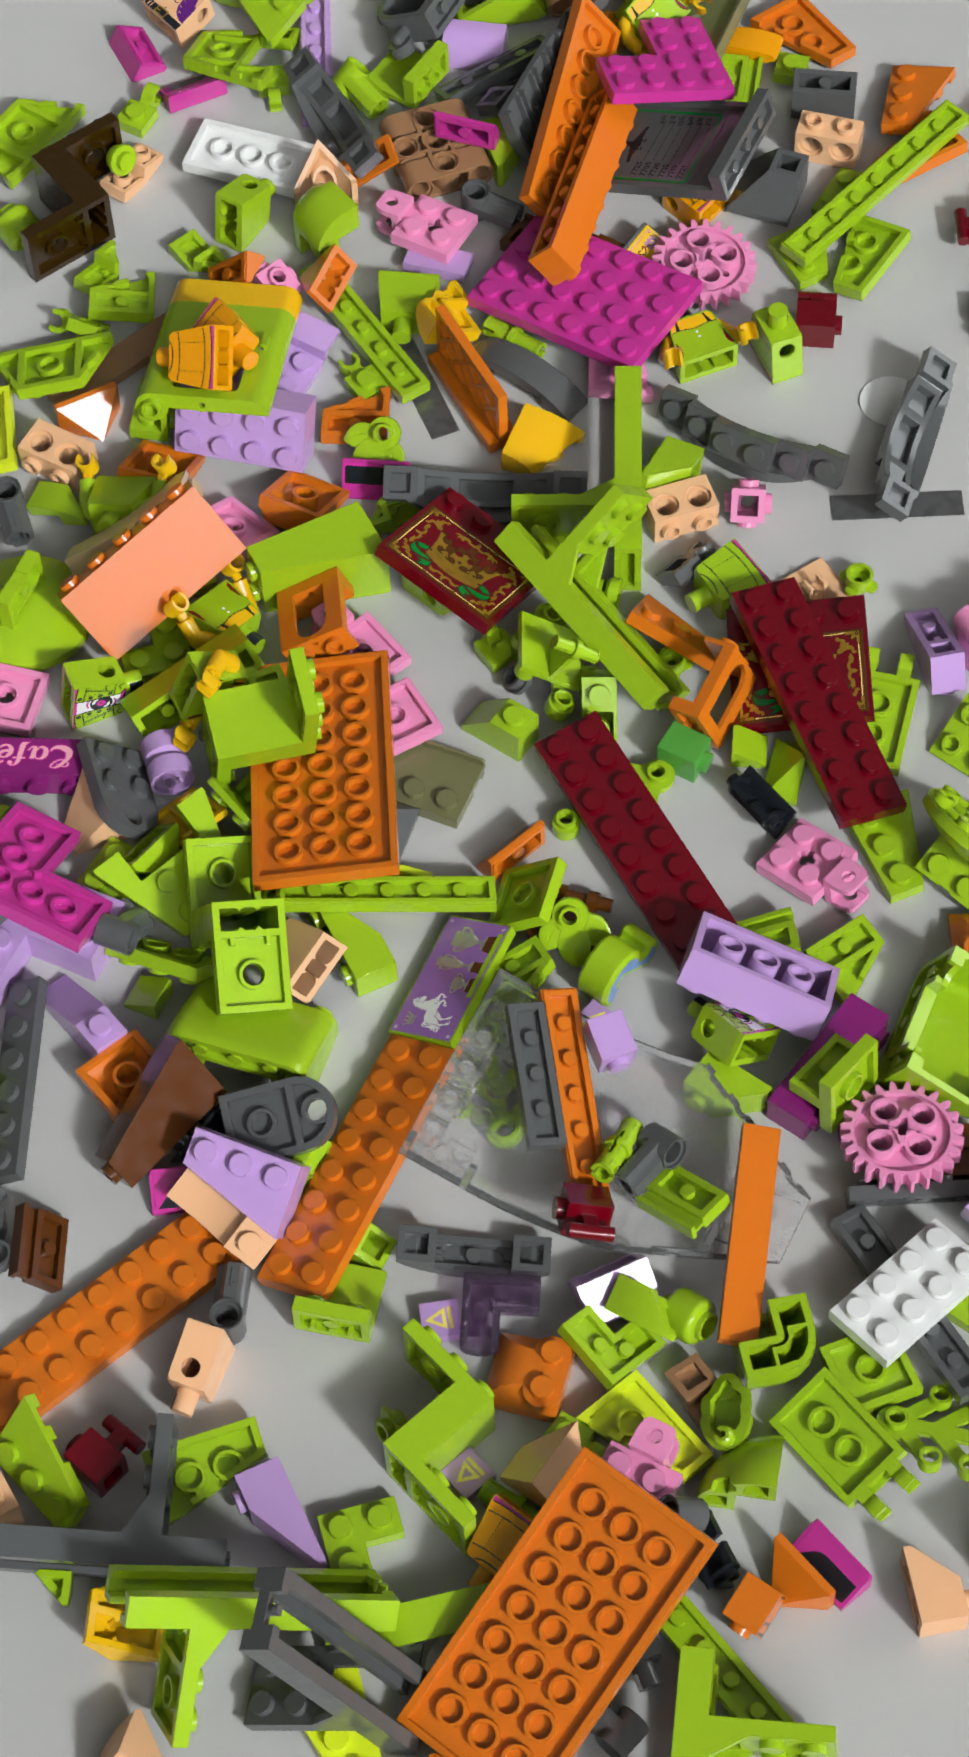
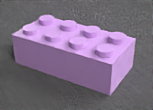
(274, 441)
(758, 976)

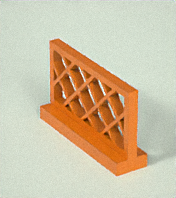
(470, 382)

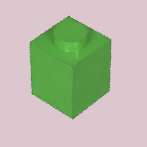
(685, 751)

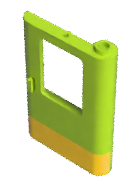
(270, 314)

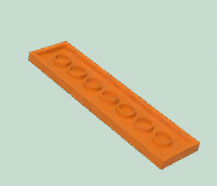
(574, 80)
(355, 1171)
(110, 1316)

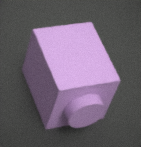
(610, 1042)

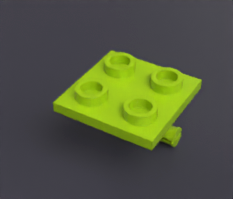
(552, 651)

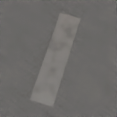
(431, 404)
(926, 504)

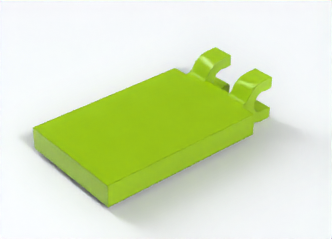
(893, 707)
(843, 1443)

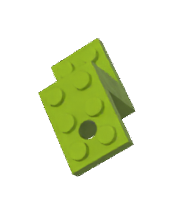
(263, 720)
(236, 926)
(440, 1433)

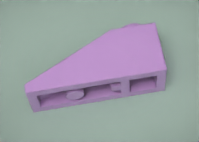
(936, 651)
(83, 1016)
(276, 1511)

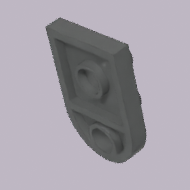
(119, 787)
(278, 1117)

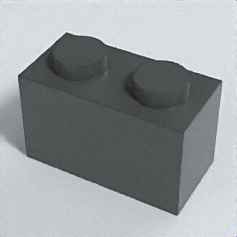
(824, 92)

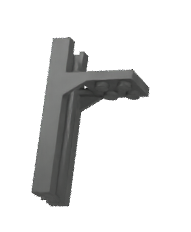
(141, 1540)
(297, 1683)

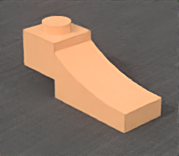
(221, 1219)

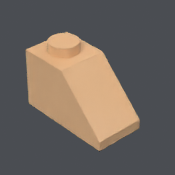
(934, 1594)

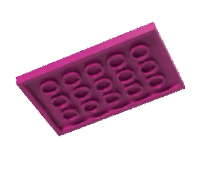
(608, 312)

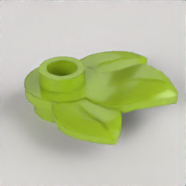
(370, 445)
(575, 936)

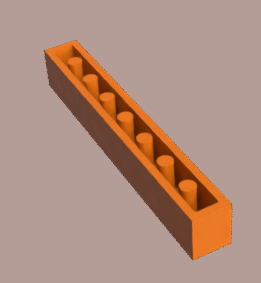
(582, 188)

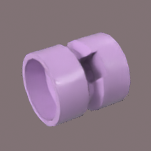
(166, 764)

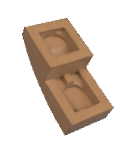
(690, 1383)

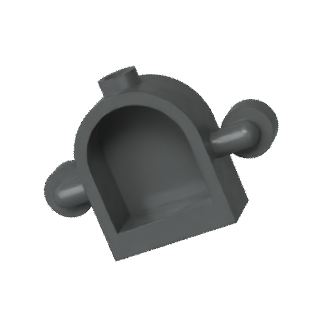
(415, 22)

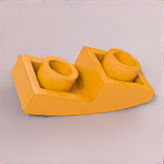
(755, 44)

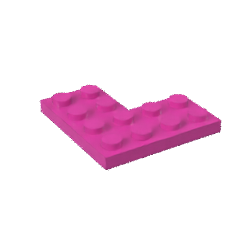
(677, 69)
(30, 891)

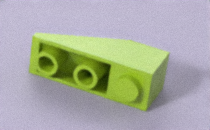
(367, 960)

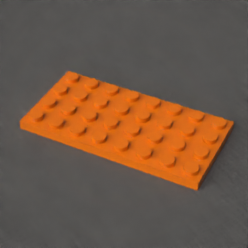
(337, 808)
(560, 1621)

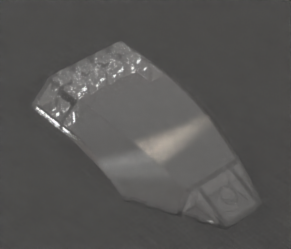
(475, 1112)

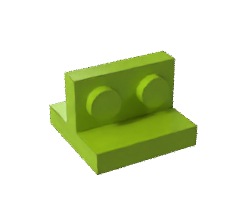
(837, 1076)

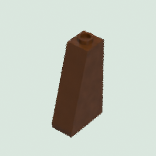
(159, 1111)

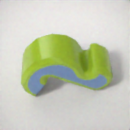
(612, 960)

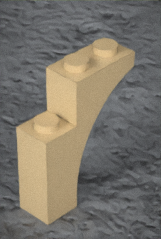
(83, 551)

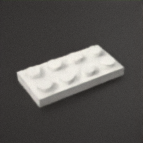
(230, 150)
(906, 1294)

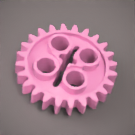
(711, 256)
(901, 1136)

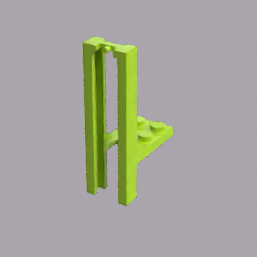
(564, 511)
(574, 592)
(209, 1605)
(703, 1734)

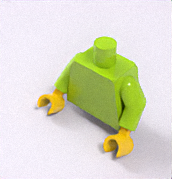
(115, 497)

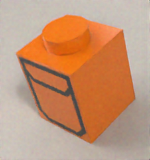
(753, 1607)

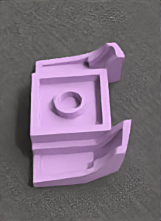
(305, 354)

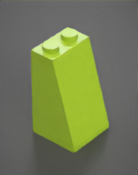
(335, 539)

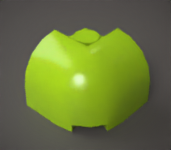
(323, 218)
(783, 1344)

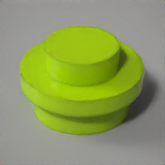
(121, 159)

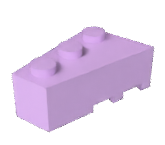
(249, 1177)

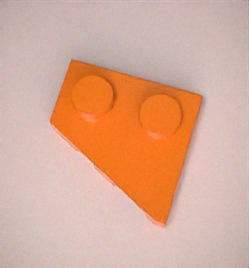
(340, 417)

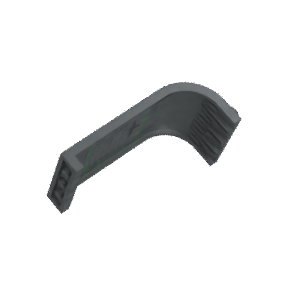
(673, 146)

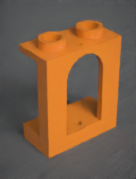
(297, 603)
(697, 713)

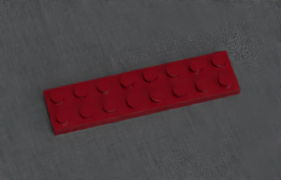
(817, 703)
(631, 832)

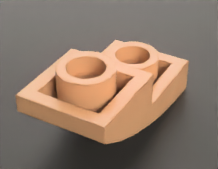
(126, 186)

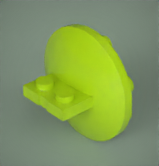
(34, 623)
(948, 856)

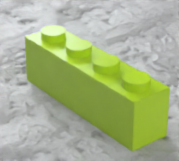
(151, 704)

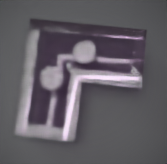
(486, 1300)

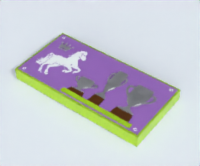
(452, 981)

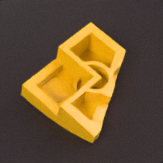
(456, 302)
(537, 440)

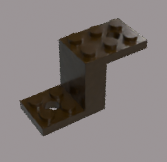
(70, 191)

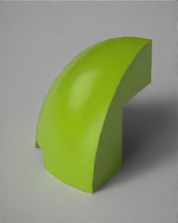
(745, 1471)

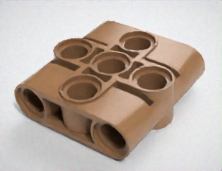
(432, 163)

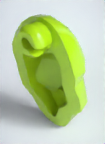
(726, 1413)

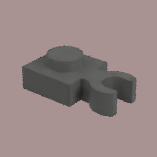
(681, 570)

